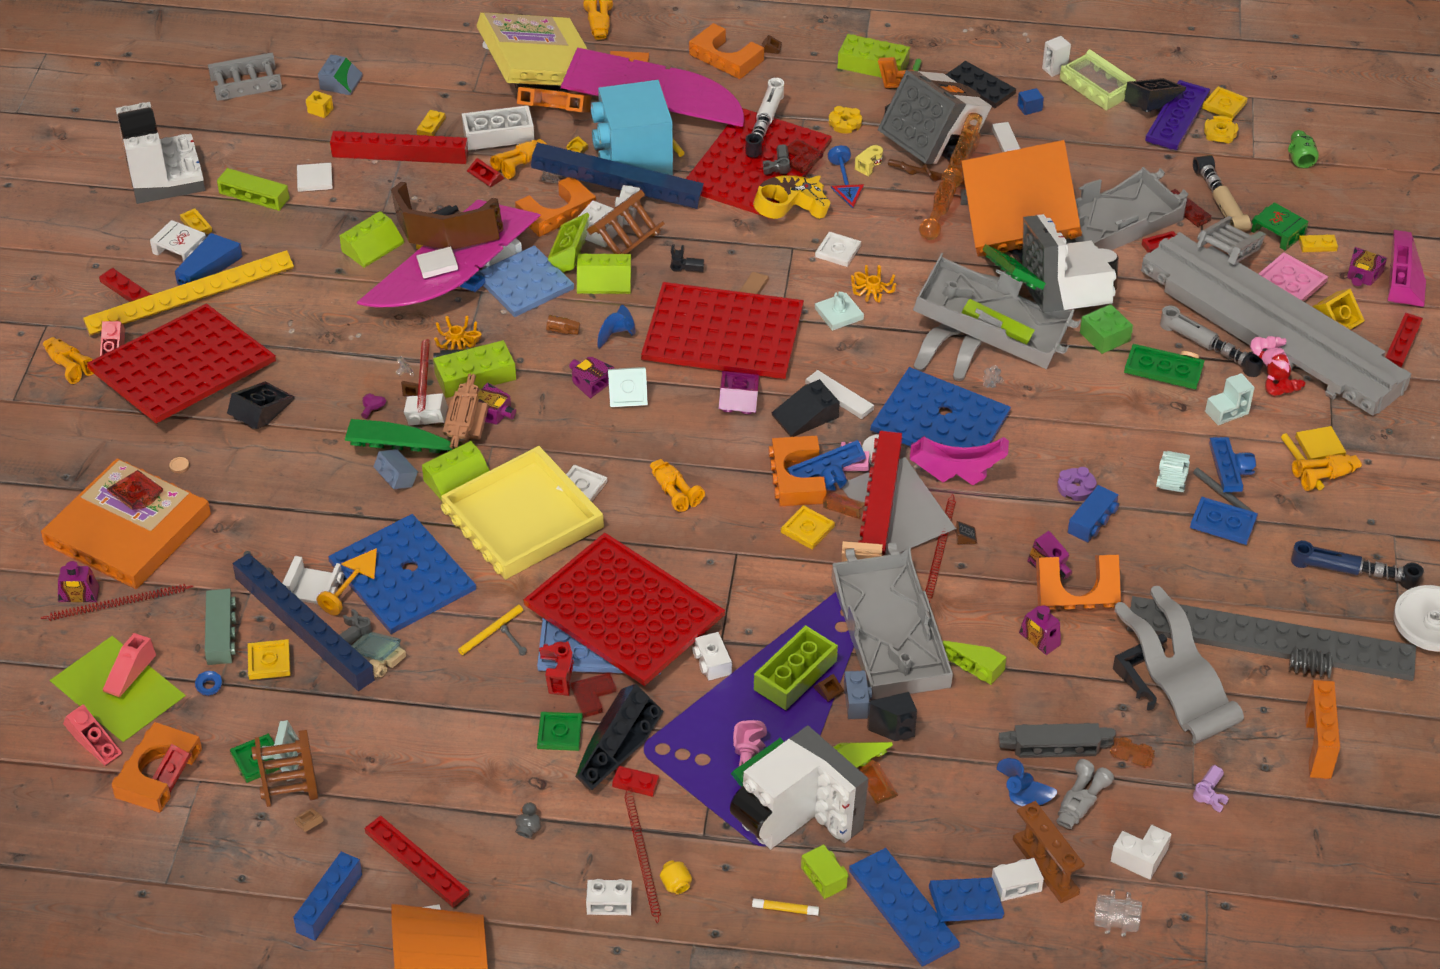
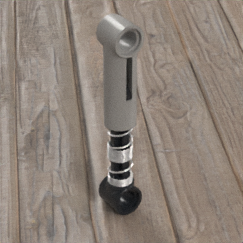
(1173, 320)

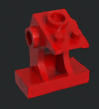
(559, 678)

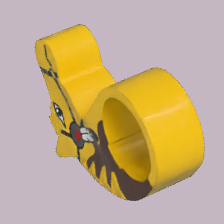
(791, 191)

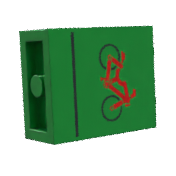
(1282, 223)

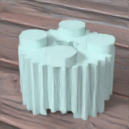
(1173, 471)

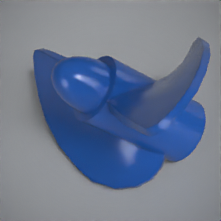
(615, 323)
(1022, 785)

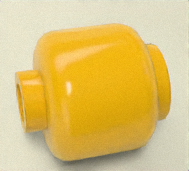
(675, 877)

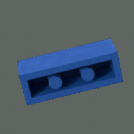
(1093, 514)

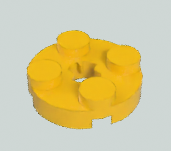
(840, 113)
(1226, 134)

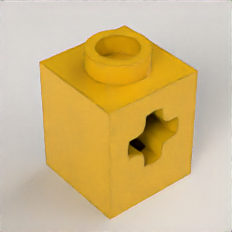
(319, 104)

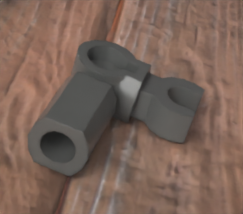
(781, 165)
(359, 627)

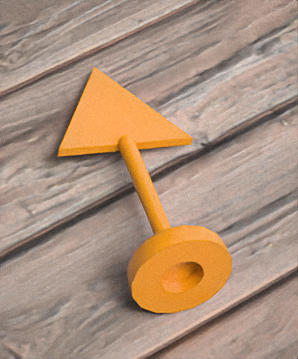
(361, 564)

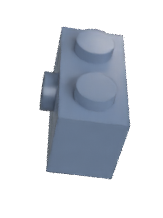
(395, 469)
(857, 694)

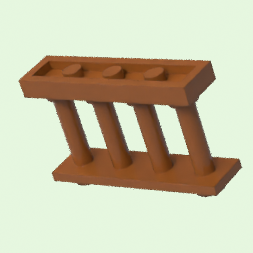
(611, 219)
(304, 759)
(1050, 850)

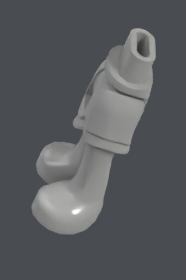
(1078, 801)

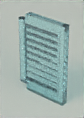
(376, 645)

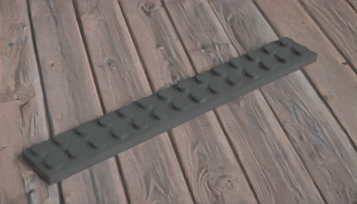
(1279, 639)

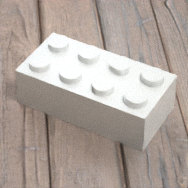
(498, 127)

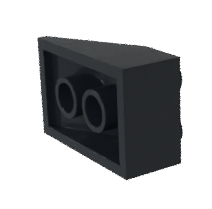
(1152, 93)
(258, 404)
(807, 409)

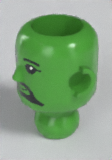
(1303, 150)

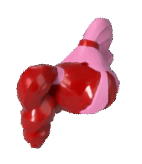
(1277, 365)

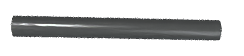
(1218, 488)

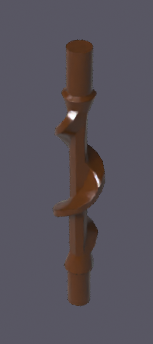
(935, 176)

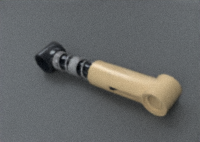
(1206, 167)

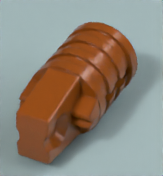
(562, 325)

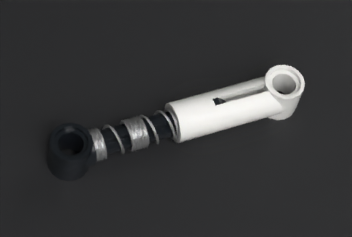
(764, 117)

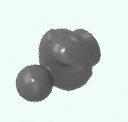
(528, 821)

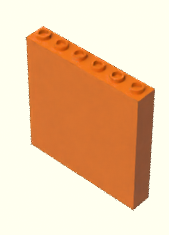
(1019, 185)

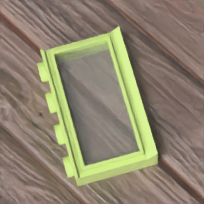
(1096, 79)

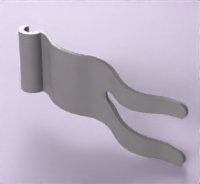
(938, 336)
(1186, 676)

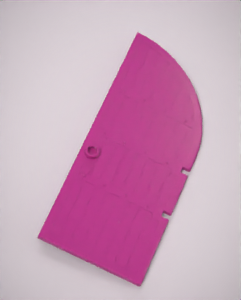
(682, 89)
(406, 282)

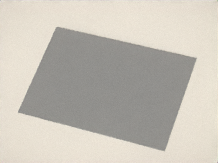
(915, 512)

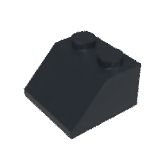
(893, 717)

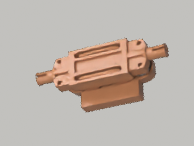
(465, 414)

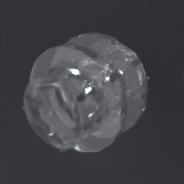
(1117, 913)

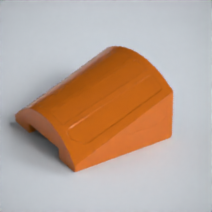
(437, 939)

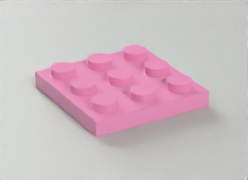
(1294, 276)

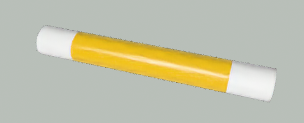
(787, 907)

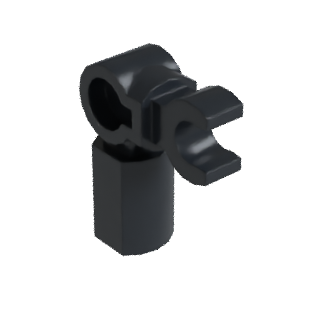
(689, 264)

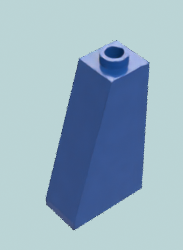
(208, 259)

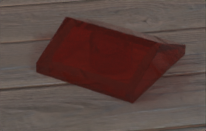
(136, 490)

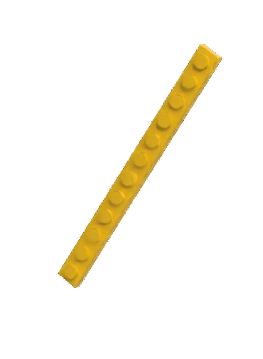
(190, 291)

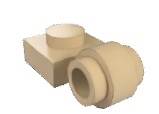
(392, 660)

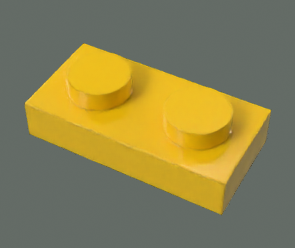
(431, 123)
(195, 220)
(1318, 243)

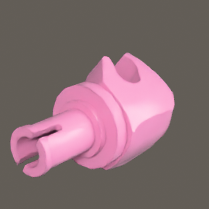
(747, 739)

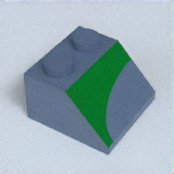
(339, 75)

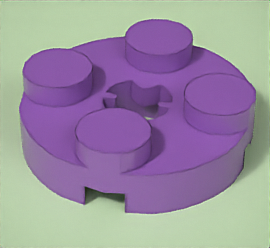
(1076, 475)

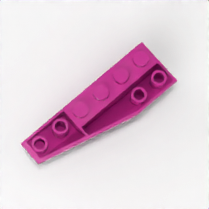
(1406, 277)

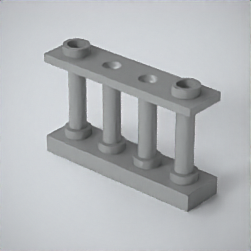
(240, 67)
(1231, 240)

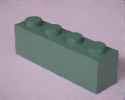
(219, 626)

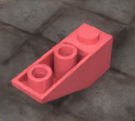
(112, 336)
(130, 662)
(91, 735)

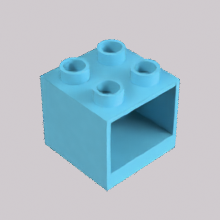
(634, 126)

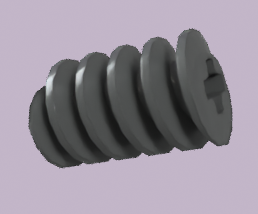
(1311, 662)

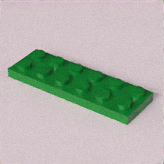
(1013, 267)

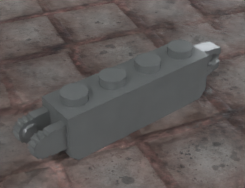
(1057, 740)

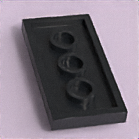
(988, 86)

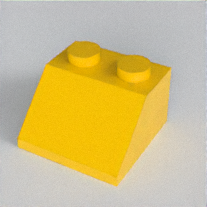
(1342, 308)

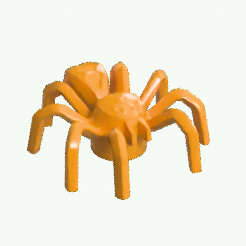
(871, 283)
(457, 334)

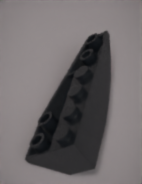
(618, 735)

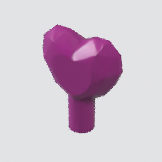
(371, 404)

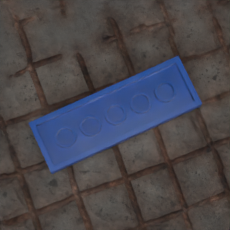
(904, 907)

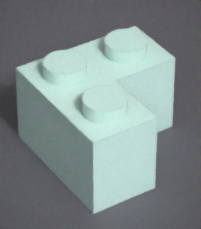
(1233, 402)

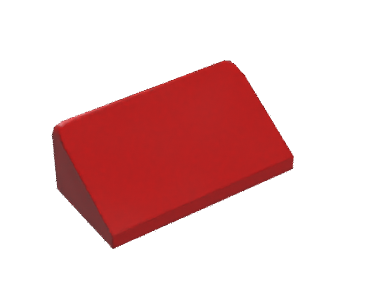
(485, 173)

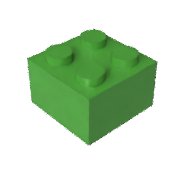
(1106, 328)

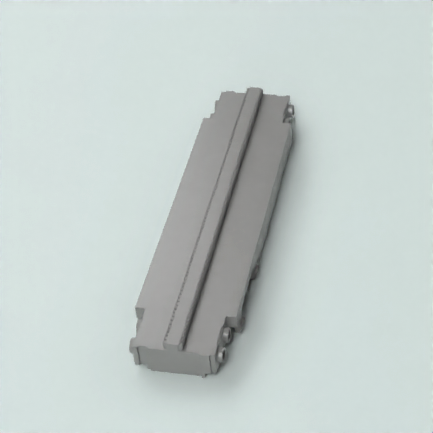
(1257, 307)

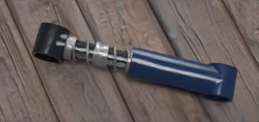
(1306, 555)

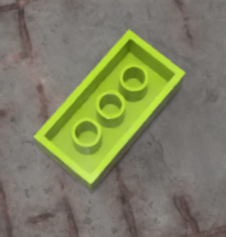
(862, 55)
(489, 363)
(795, 667)

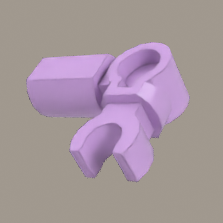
(1204, 790)

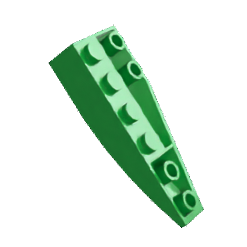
(398, 435)

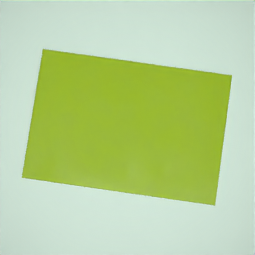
(122, 715)

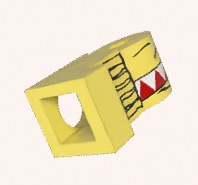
(869, 158)

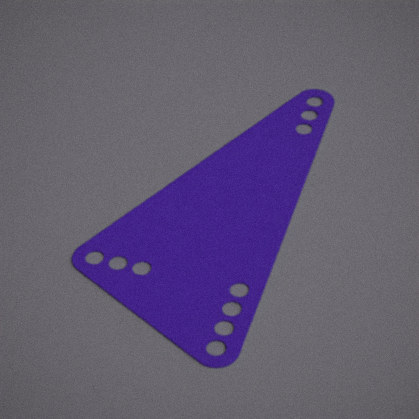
(711, 720)

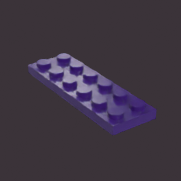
(1177, 116)

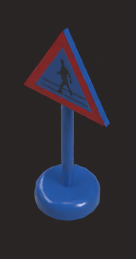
(849, 193)

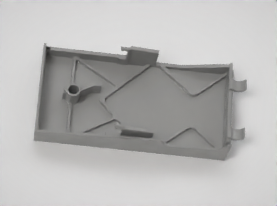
(1128, 210)
(953, 285)
(891, 624)

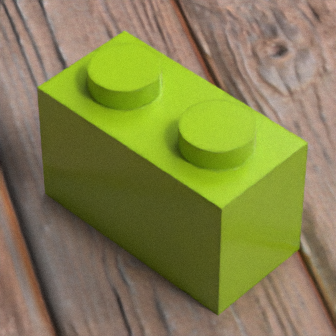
(824, 871)

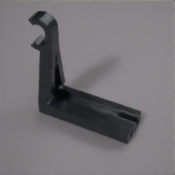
(1124, 665)

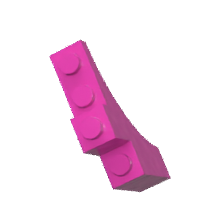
(967, 462)

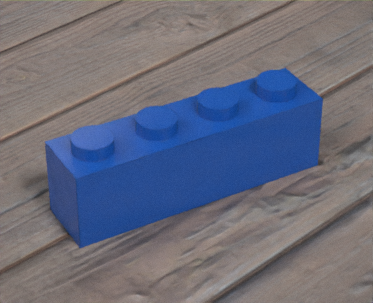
(327, 896)

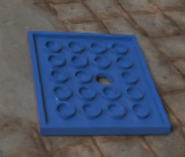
(915, 412)
(405, 595)

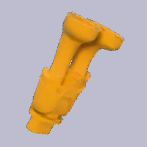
(598, 21)
(509, 160)
(64, 355)
(1331, 467)
(669, 478)

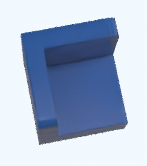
(1030, 101)

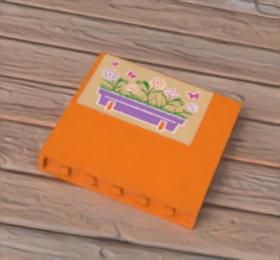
(122, 540)

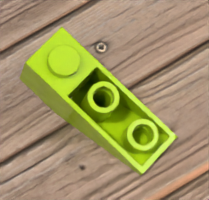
(976, 659)
(861, 752)

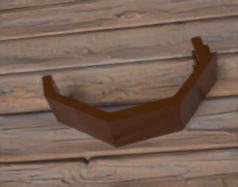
(450, 230)

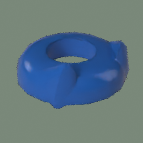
(206, 676)

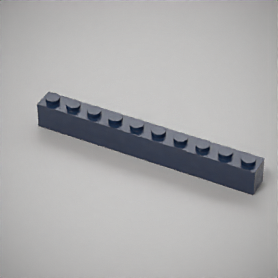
(616, 174)
(304, 622)

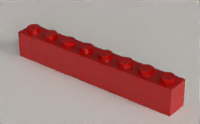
(399, 147)
(881, 489)

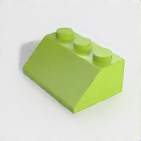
(371, 239)
(569, 243)
(604, 274)
(454, 469)

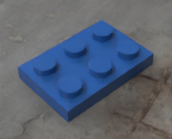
(1223, 520)
(966, 899)

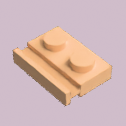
(862, 550)

